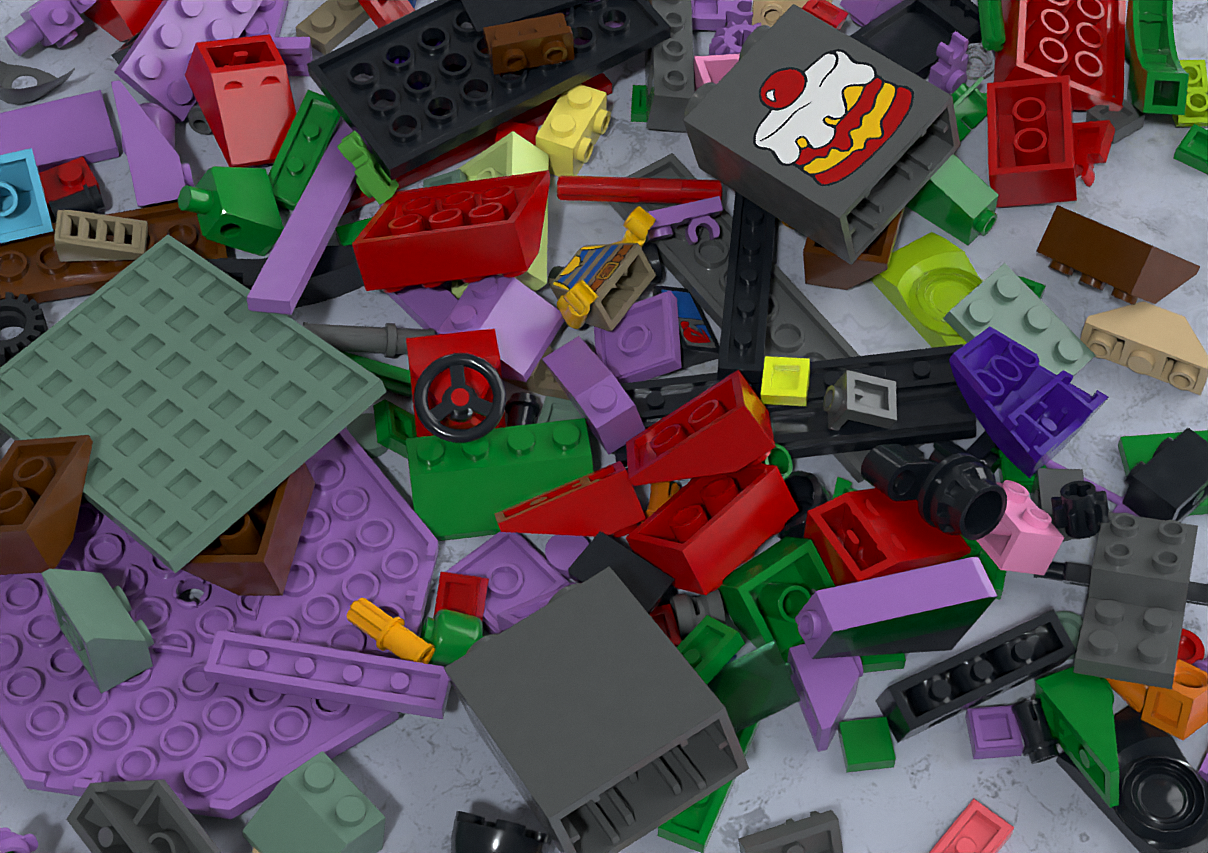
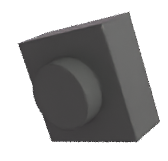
(1124, 121)

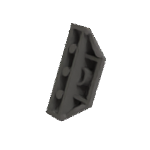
(137, 819)

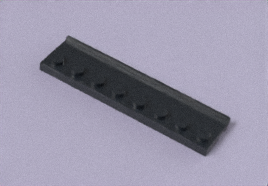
(926, 394)

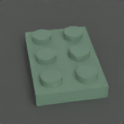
(1020, 314)

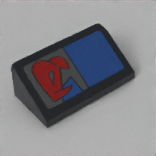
(696, 336)

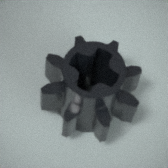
(1080, 509)

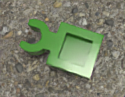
(370, 176)

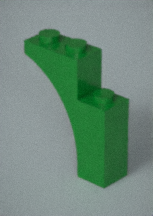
(1155, 73)

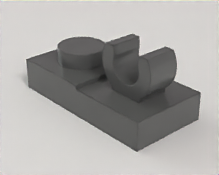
(809, 835)

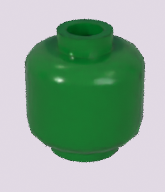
(451, 635)

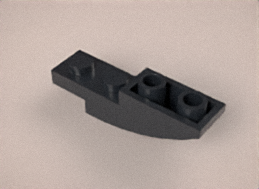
(332, 277)

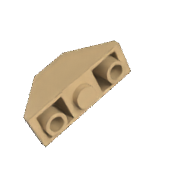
(1150, 344)

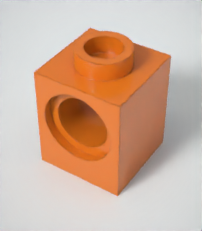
(1183, 707)

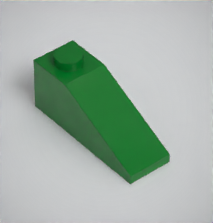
(1083, 721)

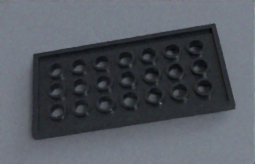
(449, 90)

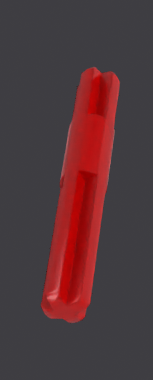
(636, 189)

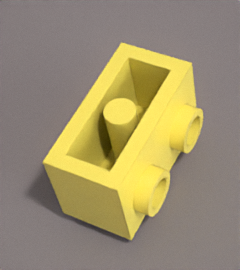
(573, 129)

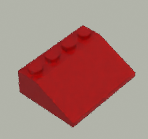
(1067, 39)
(454, 232)

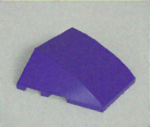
(1020, 402)

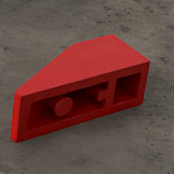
(580, 507)

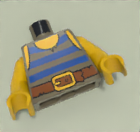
(604, 278)

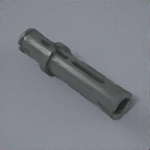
(368, 339)

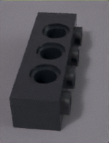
(975, 675)

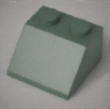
(98, 626)
(316, 813)

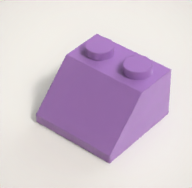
(520, 318)

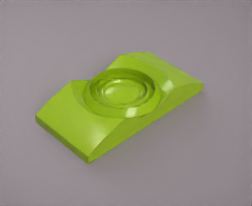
(926, 283)

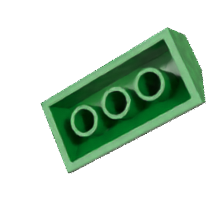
(465, 484)

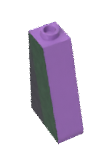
(897, 612)

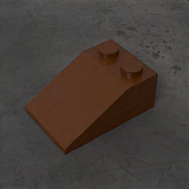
(40, 501)

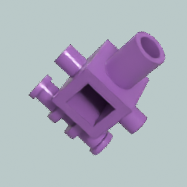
(48, 23)

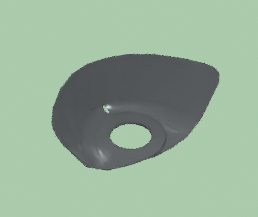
(45, 83)

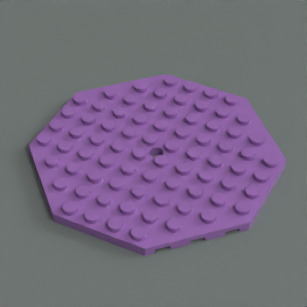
(209, 739)

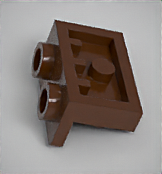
(529, 43)

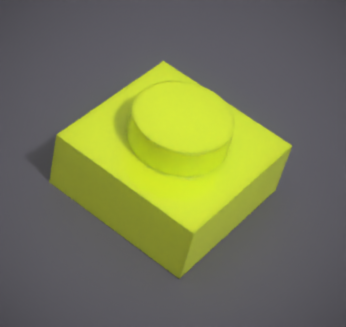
(785, 381)

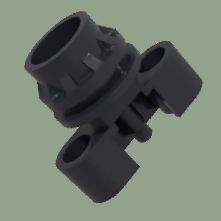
(950, 487)

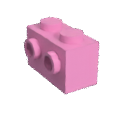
(1024, 537)

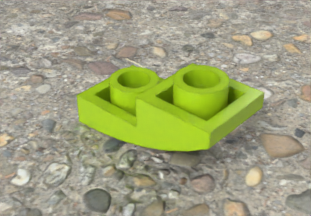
(1197, 95)

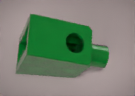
(235, 208)

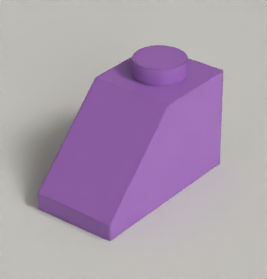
(825, 690)

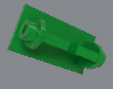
(969, 106)

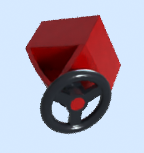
(456, 385)

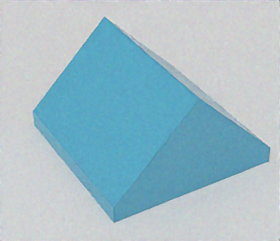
(21, 197)

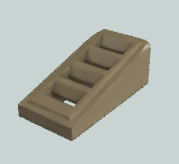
(74, 243)

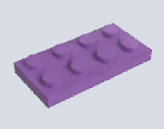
(163, 49)

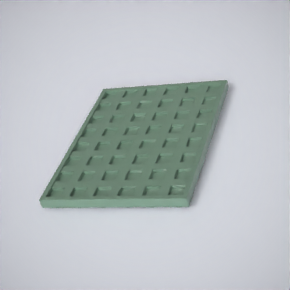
(183, 398)

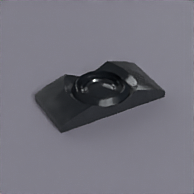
(916, 28)
(1159, 791)

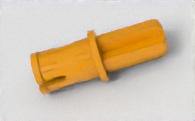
(389, 632)

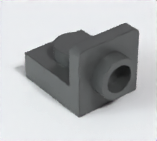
(861, 400)

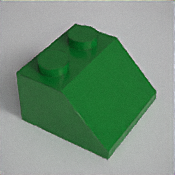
(773, 590)

